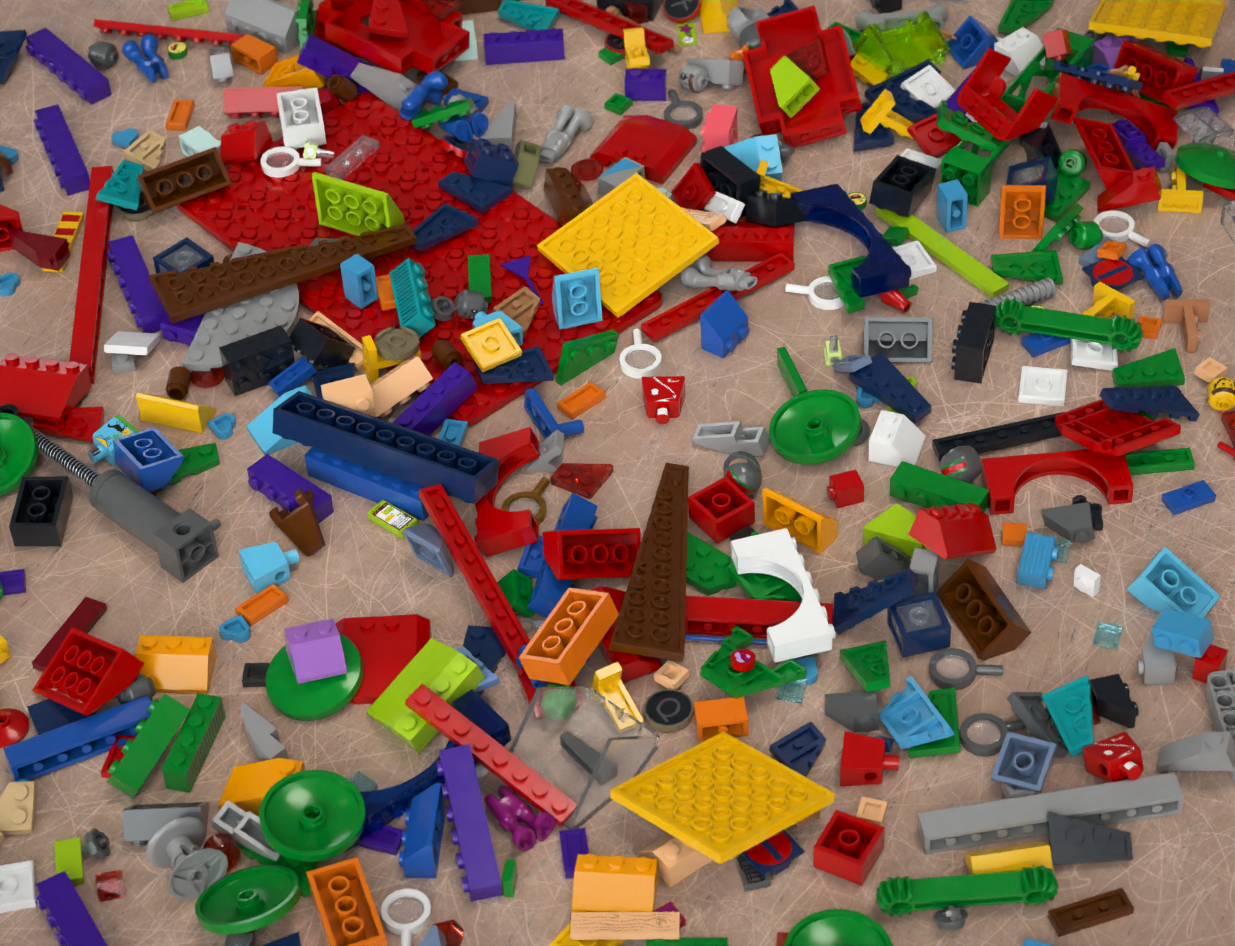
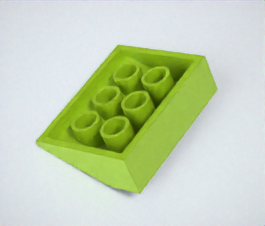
(353, 206)
(439, 669)

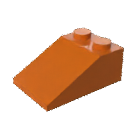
(1021, 211)

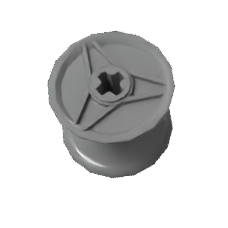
(179, 847)

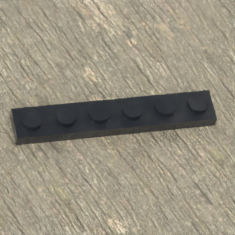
(1000, 436)

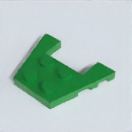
(842, 276)
(760, 678)

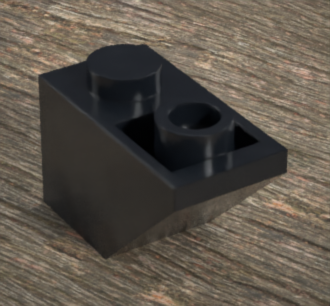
(1113, 700)

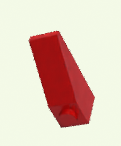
(1134, 189)

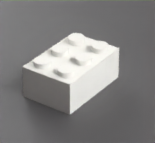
(301, 118)

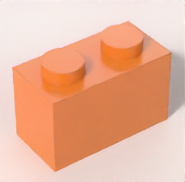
(254, 54)
(721, 715)

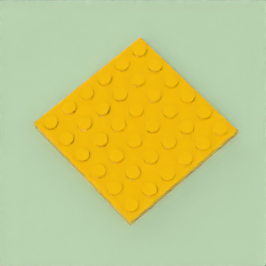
(1161, 19)
(633, 239)
(722, 797)

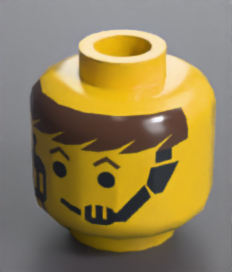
(1221, 394)

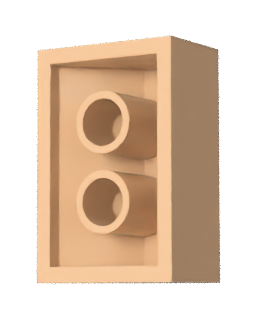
(399, 384)
(351, 393)
(674, 858)

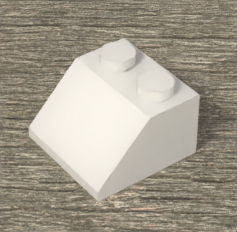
(1021, 48)
(895, 440)

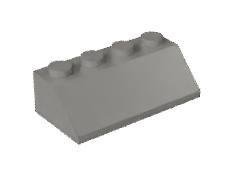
(264, 20)

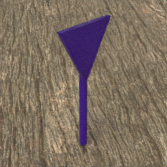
(521, 268)

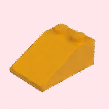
(292, 74)
(252, 781)

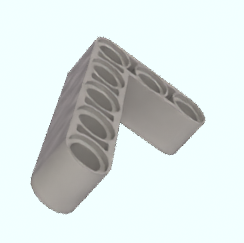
(1221, 702)

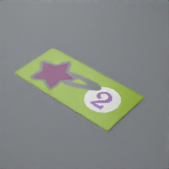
(687, 34)

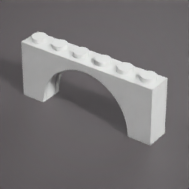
(777, 555)

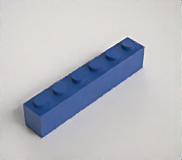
(365, 482)
(575, 515)
(75, 740)

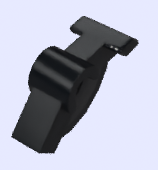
(1096, 511)

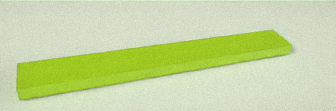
(947, 253)

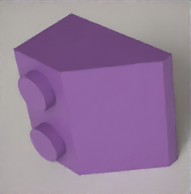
(1108, 48)
(315, 651)

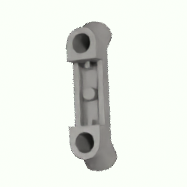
(893, 20)

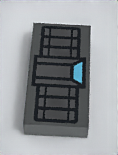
(749, 875)

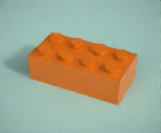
(569, 636)
(345, 905)

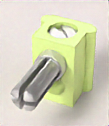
(311, 151)
(832, 351)

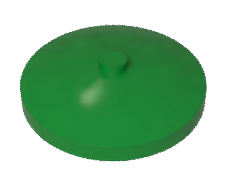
(1207, 163)
(815, 426)
(17, 452)
(313, 698)
(312, 815)
(248, 899)
(838, 928)

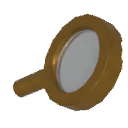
(529, 500)

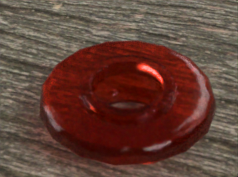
(587, 169)
(207, 381)

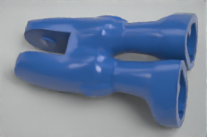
(149, 47)
(426, 91)
(465, 127)
(1160, 279)

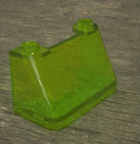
(902, 46)

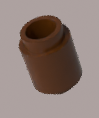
(342, 87)
(445, 354)
(178, 382)

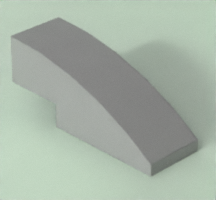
(732, 437)
(262, 735)
(243, 829)

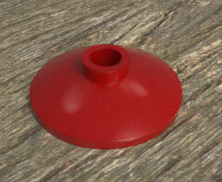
(13, 726)

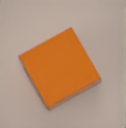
(1112, 250)
(1150, 326)
(1013, 534)

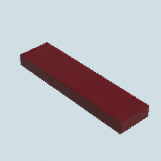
(82, 619)

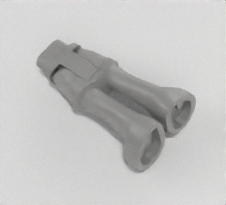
(557, 141)
(725, 279)

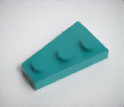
(528, 15)
(122, 186)
(1072, 714)

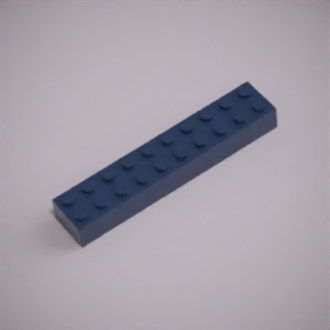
(385, 446)

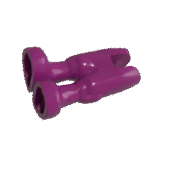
(513, 809)

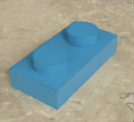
(454, 431)

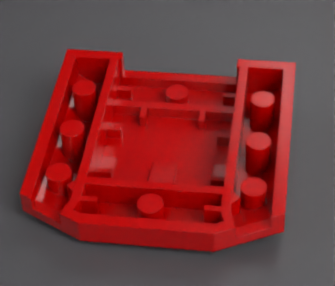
(648, 141)
(1113, 430)
(385, 648)

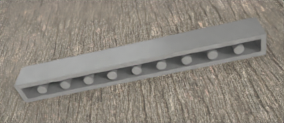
(1027, 815)

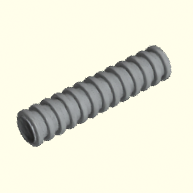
(1028, 294)

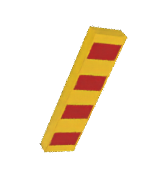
(68, 228)

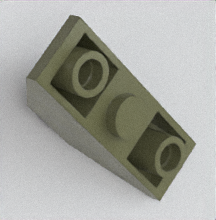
(528, 158)

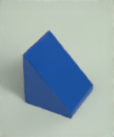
(888, 743)

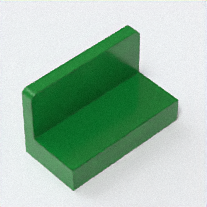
(517, 591)

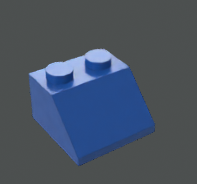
(971, 42)
(723, 325)

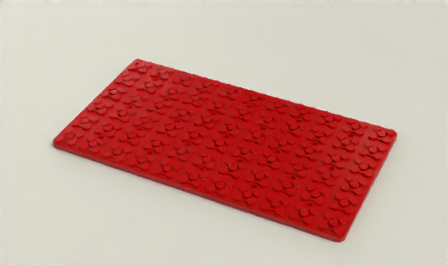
(407, 166)

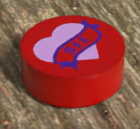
(742, 660)

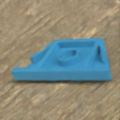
(913, 717)

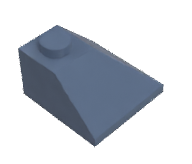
(429, 547)
(1024, 762)

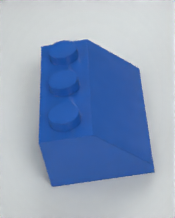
(147, 458)
(423, 834)

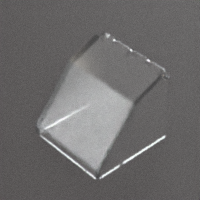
(604, 729)

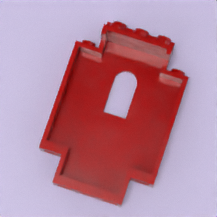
(429, 42)
(838, 92)

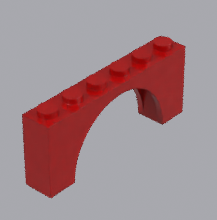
(1149, 117)
(1008, 474)
(501, 529)

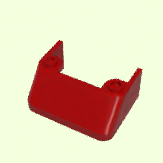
(983, 101)

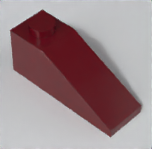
(41, 249)

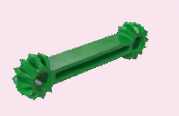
(1118, 332)
(1027, 886)

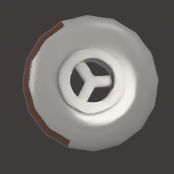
(693, 78)

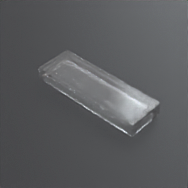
(352, 157)

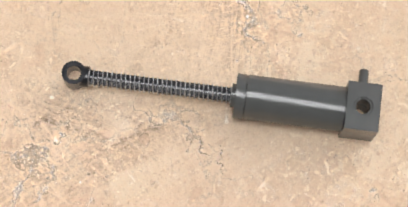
(181, 540)

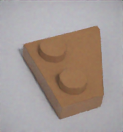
(520, 307)

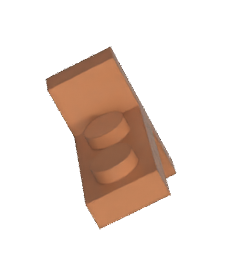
(1188, 314)

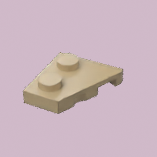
(146, 150)
(18, 808)

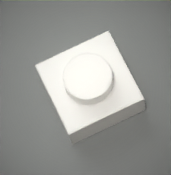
(1086, 580)

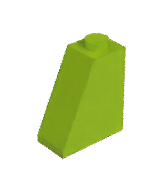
(792, 86)
(893, 528)

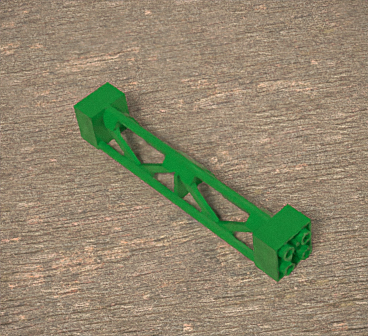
(975, 170)

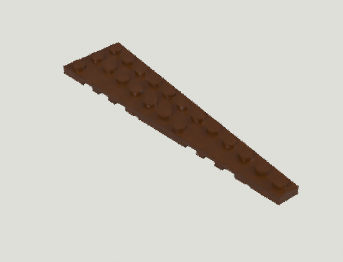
(242, 278)
(655, 599)

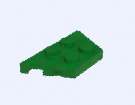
(305, 20)
(707, 567)
(764, 586)

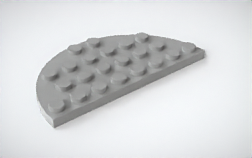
(241, 320)

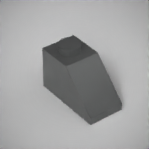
(1071, 521)
(881, 559)
(854, 710)

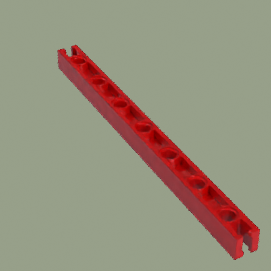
(92, 274)

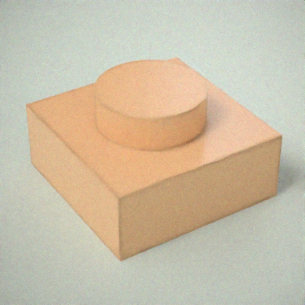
(1210, 370)
(671, 675)
(872, 810)

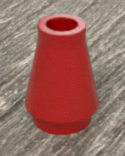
(896, 300)

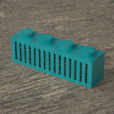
(412, 297)

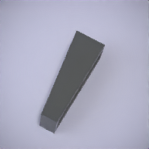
(579, 751)

